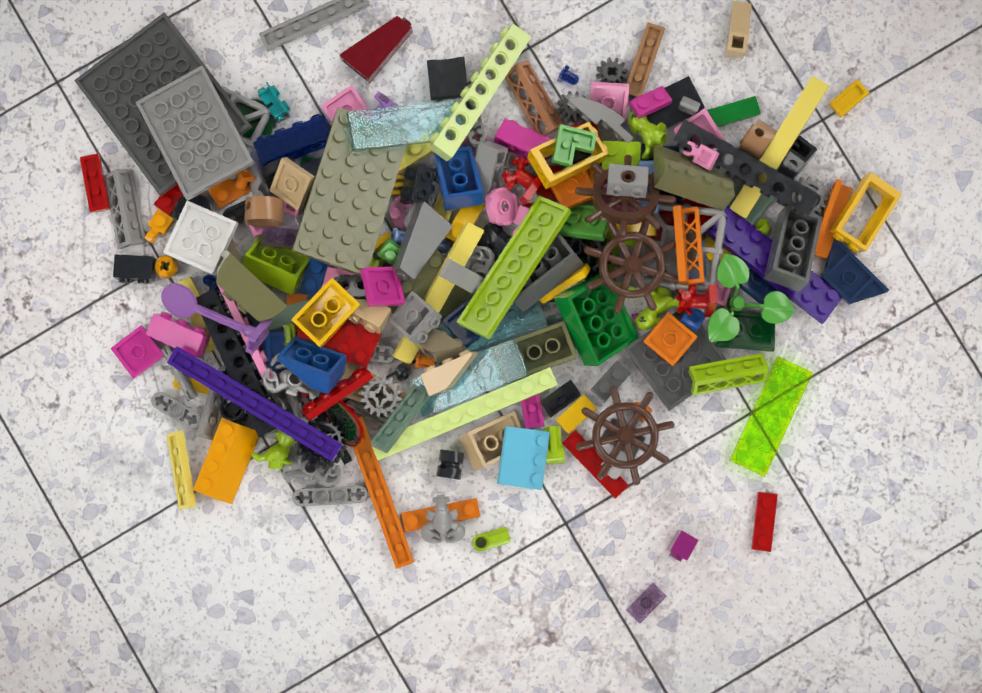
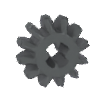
(612, 67)
(566, 111)

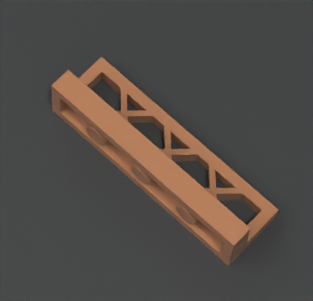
(536, 96)

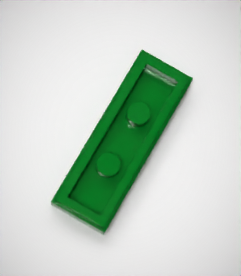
(735, 111)

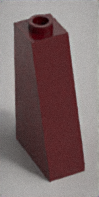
(376, 49)

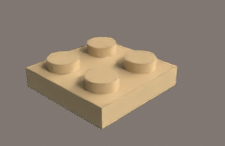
(292, 183)

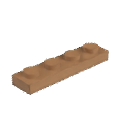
(644, 59)

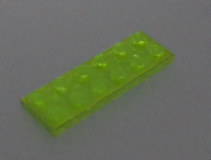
(771, 416)

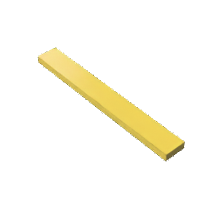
(782, 142)
(441, 287)

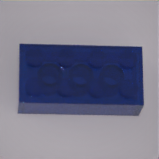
(295, 141)

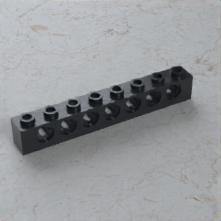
(808, 196)
(229, 357)

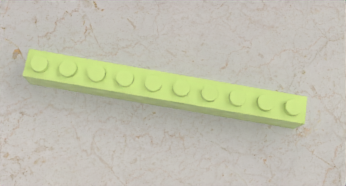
(471, 411)

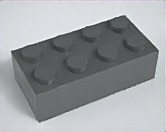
(793, 249)

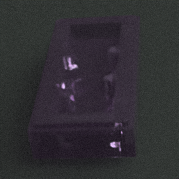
(646, 602)

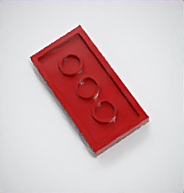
(352, 341)

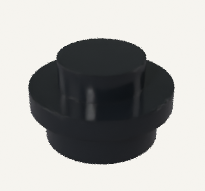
(403, 371)

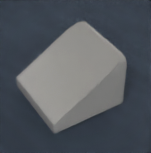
(689, 106)

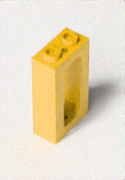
(538, 154)
(889, 199)

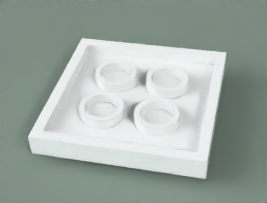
(200, 237)

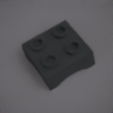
(446, 78)

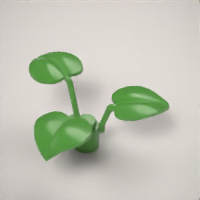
(722, 324)

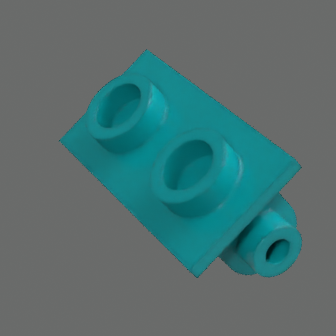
(269, 96)

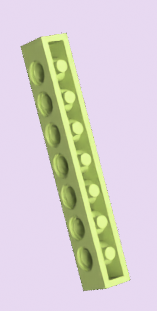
(517, 40)

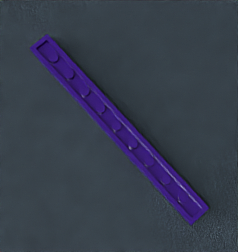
(254, 403)

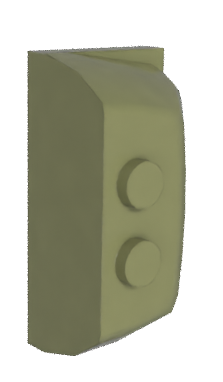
(247, 289)

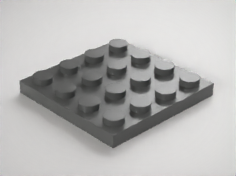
(669, 382)

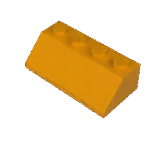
(226, 461)

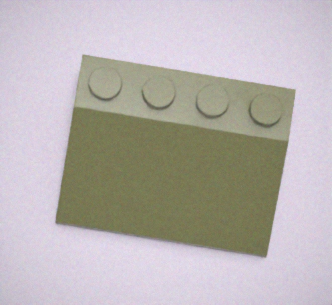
(684, 178)
(423, 281)

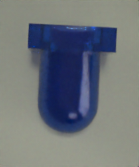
(568, 76)
(210, 281)

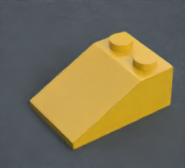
(326, 312)

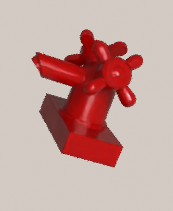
(523, 177)
(691, 299)

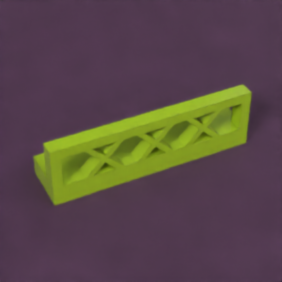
(728, 372)

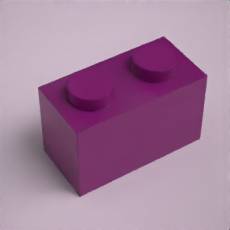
(682, 545)

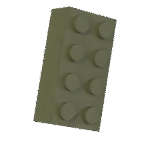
(545, 348)

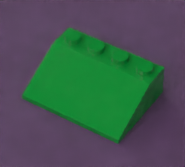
(593, 323)

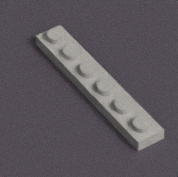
(310, 21)

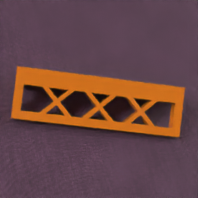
(836, 201)
(681, 247)

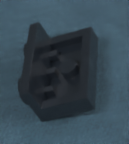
(416, 184)
(494, 238)

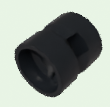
(232, 411)
(450, 464)

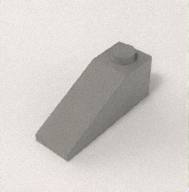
(490, 165)
(461, 276)

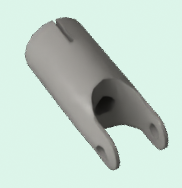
(260, 182)

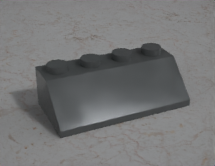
(554, 268)

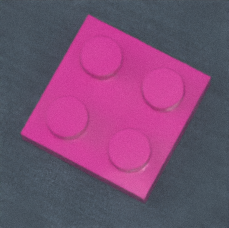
(382, 287)
(137, 352)

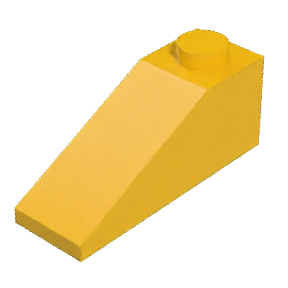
(468, 214)

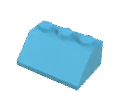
(523, 457)

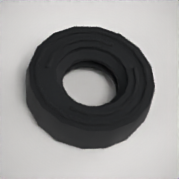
(270, 169)

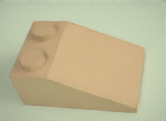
(485, 443)

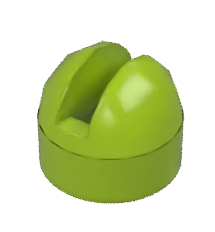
(763, 226)

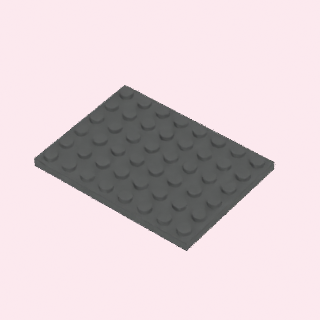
(134, 71)

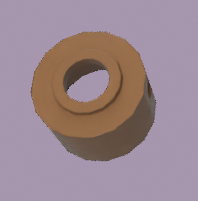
(757, 138)
(264, 211)

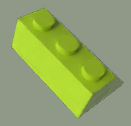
(276, 266)

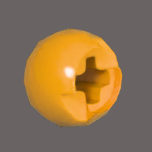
(173, 267)

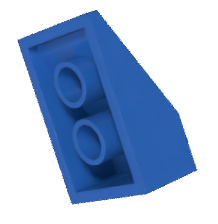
(459, 180)
(313, 365)

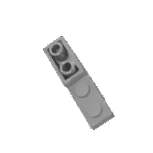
(595, 111)

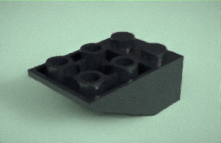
(796, 160)

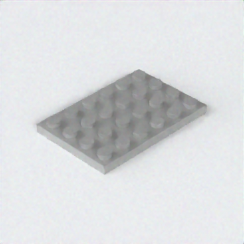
(195, 133)

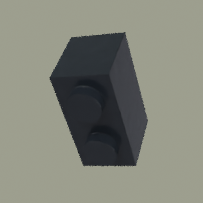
(134, 268)

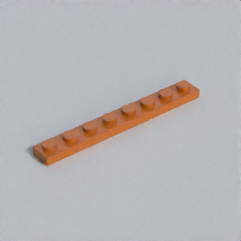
(382, 501)

